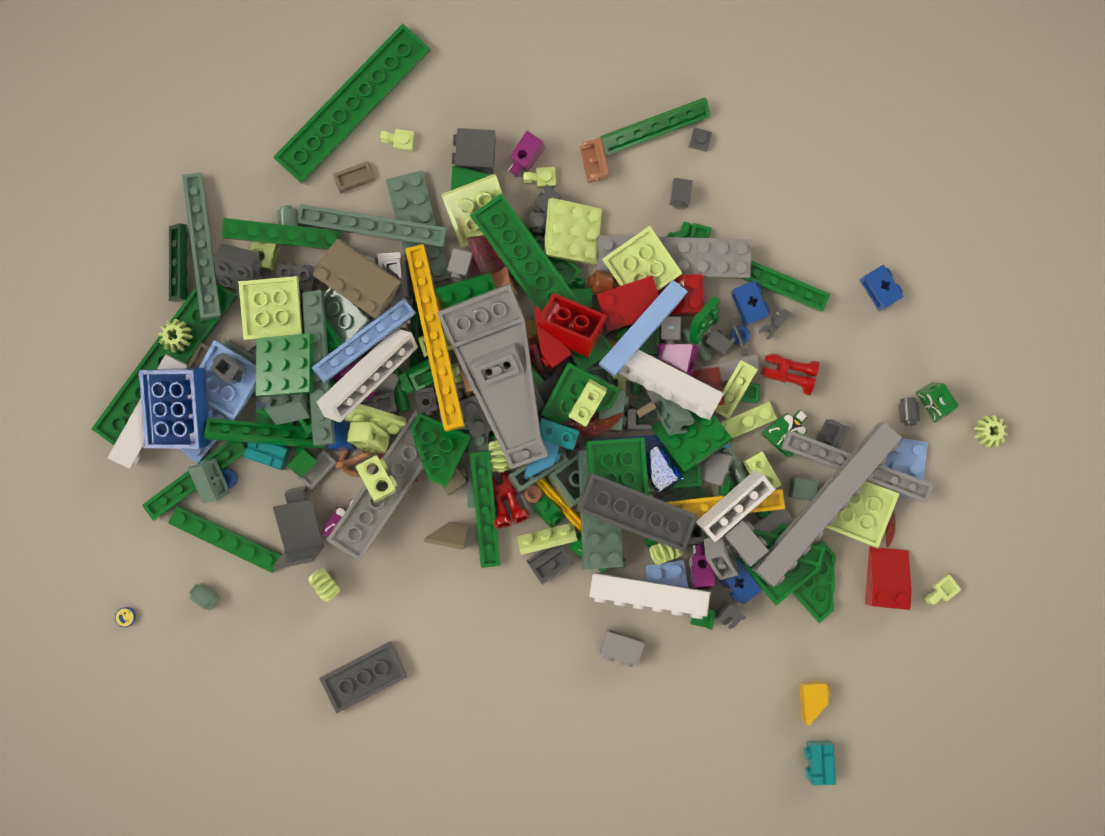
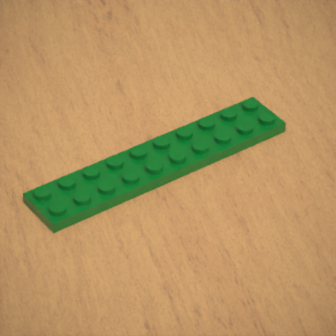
(352, 103)
(529, 264)
(123, 404)

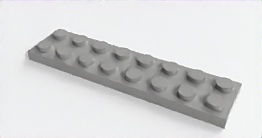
(694, 255)
(365, 518)

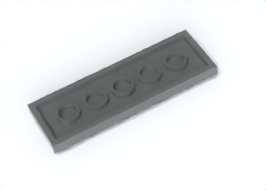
(636, 512)

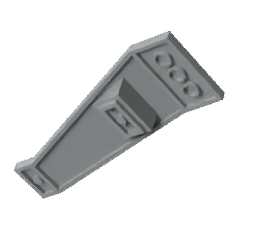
(484, 336)

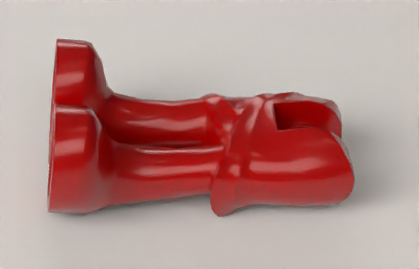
(784, 365)
(502, 491)

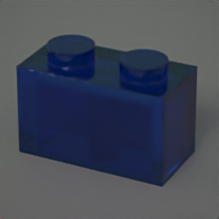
(662, 470)

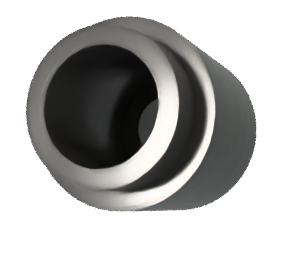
(909, 411)

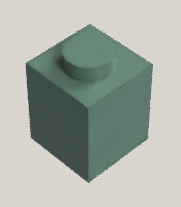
(803, 489)

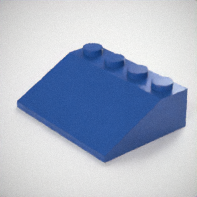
(174, 408)

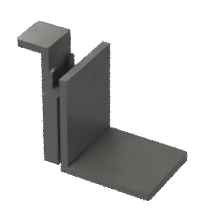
(298, 529)

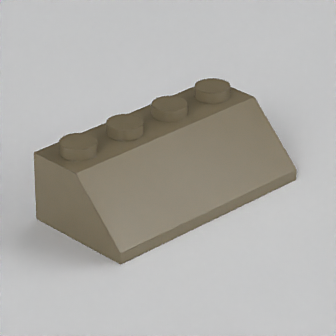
(357, 278)

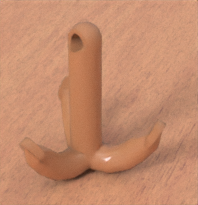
(344, 463)

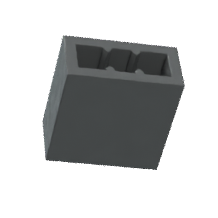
(474, 149)
(236, 265)
(307, 281)

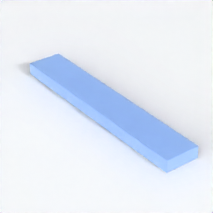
(643, 328)
(363, 340)

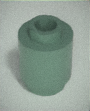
(287, 215)
(204, 596)

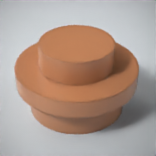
(533, 493)

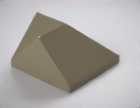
(449, 535)

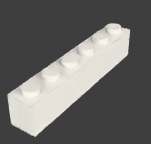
(367, 375)
(672, 384)
(132, 436)
(650, 594)

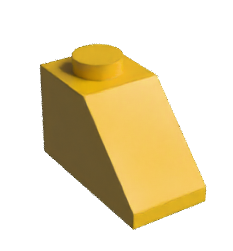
(813, 699)

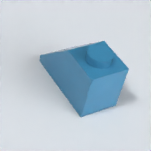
(540, 465)

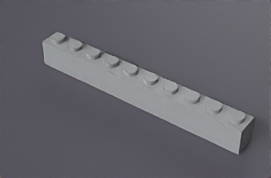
(827, 503)

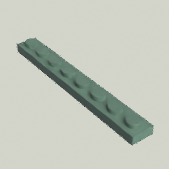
(372, 225)
(201, 246)
(316, 324)

